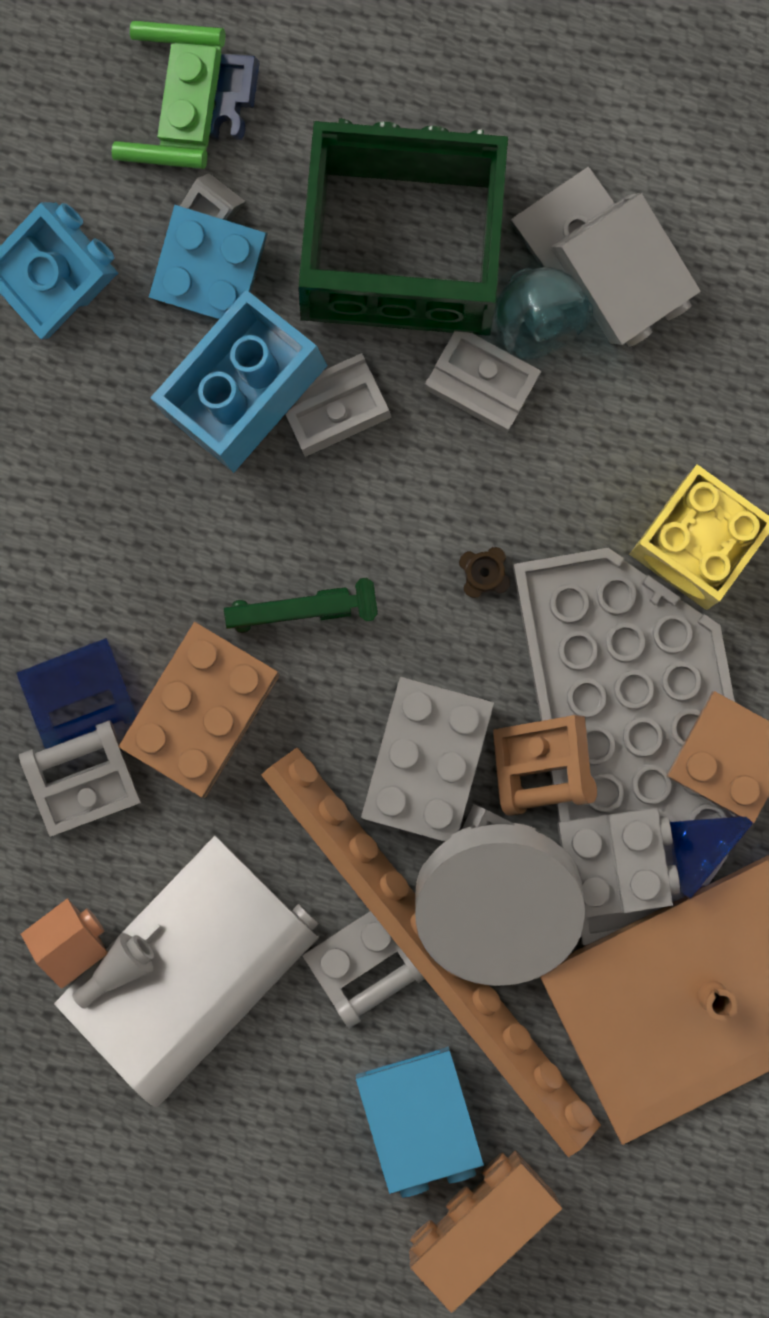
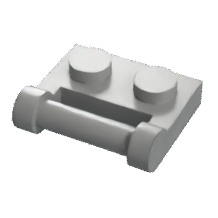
(84, 794)
(350, 955)

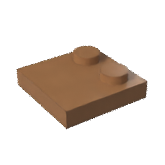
(726, 758)

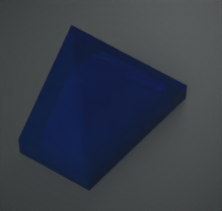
(701, 847)

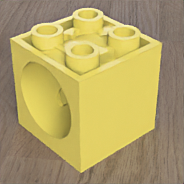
(702, 538)

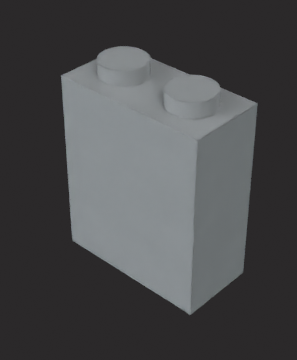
(627, 270)

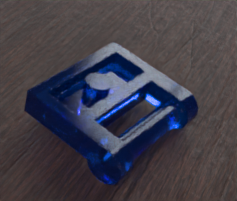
(72, 680)

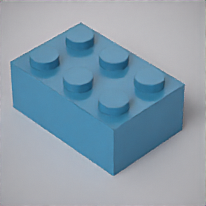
(239, 380)

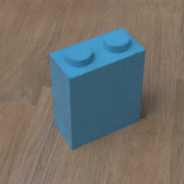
(419, 1122)

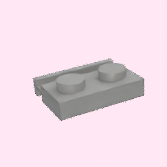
(482, 380)
(337, 406)

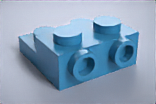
(52, 267)

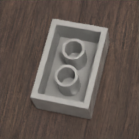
(427, 760)

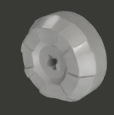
(499, 904)

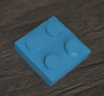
(206, 262)

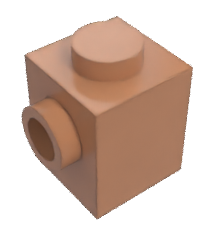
(65, 942)

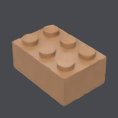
(199, 710)
(482, 1229)

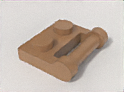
(539, 749)

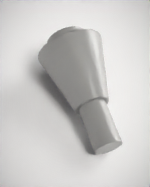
(124, 962)

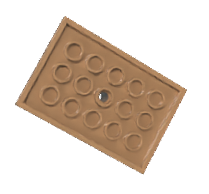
(647, 1010)

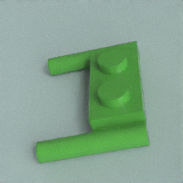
(186, 97)

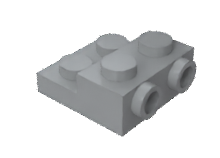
(622, 861)

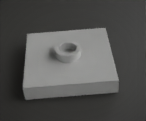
(560, 215)

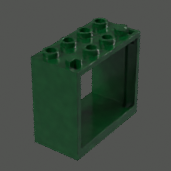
(411, 156)

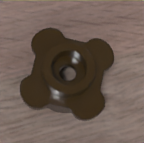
(493, 561)

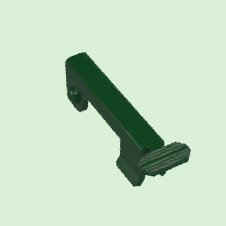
(326, 605)

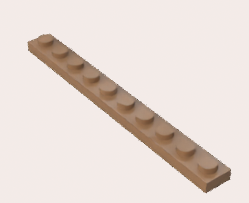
(393, 905)

